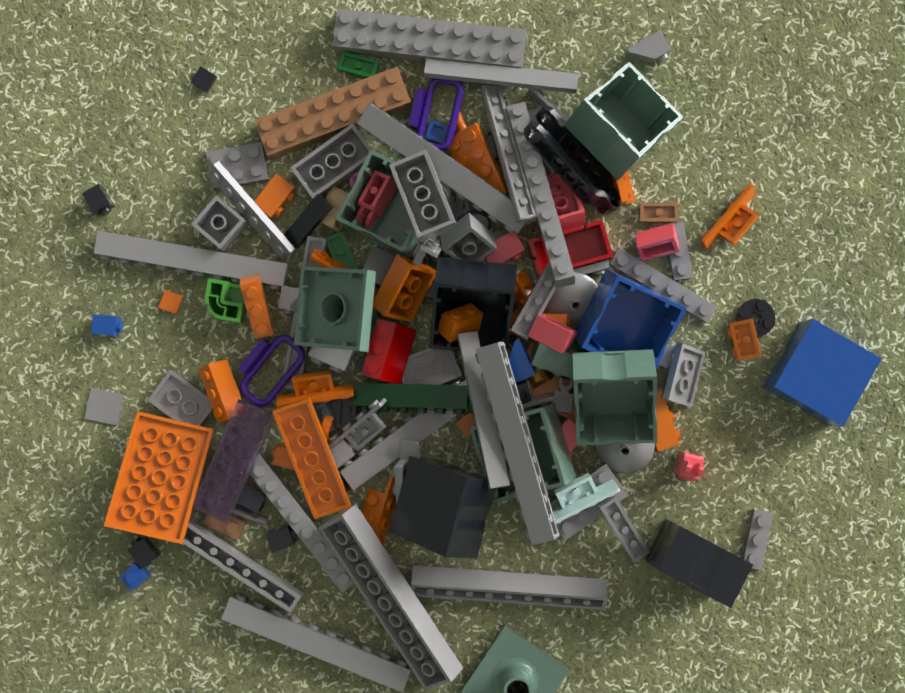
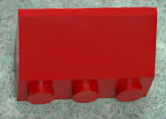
(388, 351)

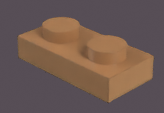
(658, 212)
(232, 528)

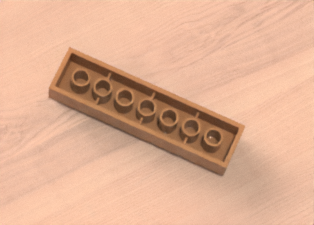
(330, 113)

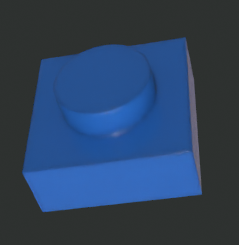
(436, 132)

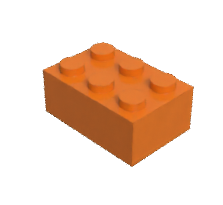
(404, 288)

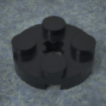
(761, 308)

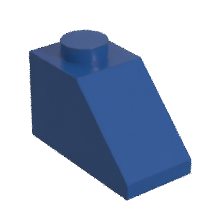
(520, 362)

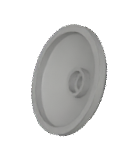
(564, 297)
(626, 462)

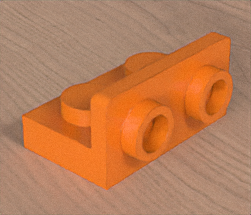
(624, 189)
(523, 288)
(744, 339)

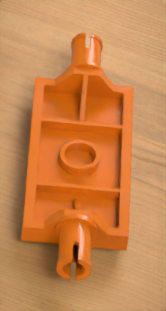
(473, 152)

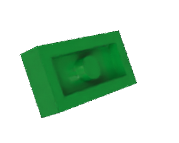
(357, 65)

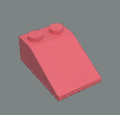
(567, 204)

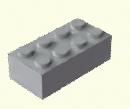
(332, 162)
(423, 196)
(576, 522)

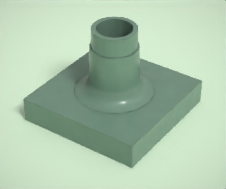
(335, 308)
(512, 659)

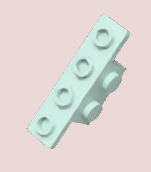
(580, 495)

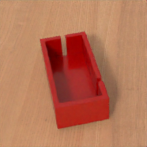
(583, 247)

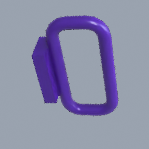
(422, 105)
(255, 361)

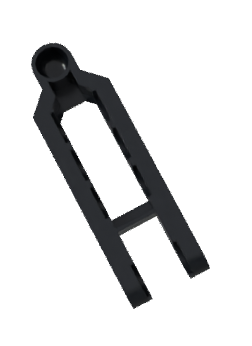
(553, 143)

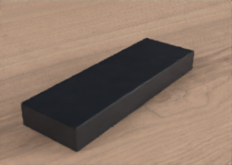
(308, 220)

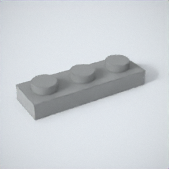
(680, 261)
(757, 538)

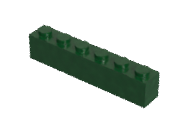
(413, 397)

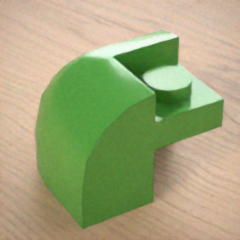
(225, 301)

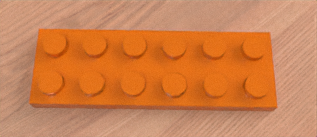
(311, 458)

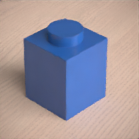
(106, 325)
(134, 576)

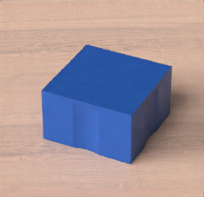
(628, 318)
(822, 373)

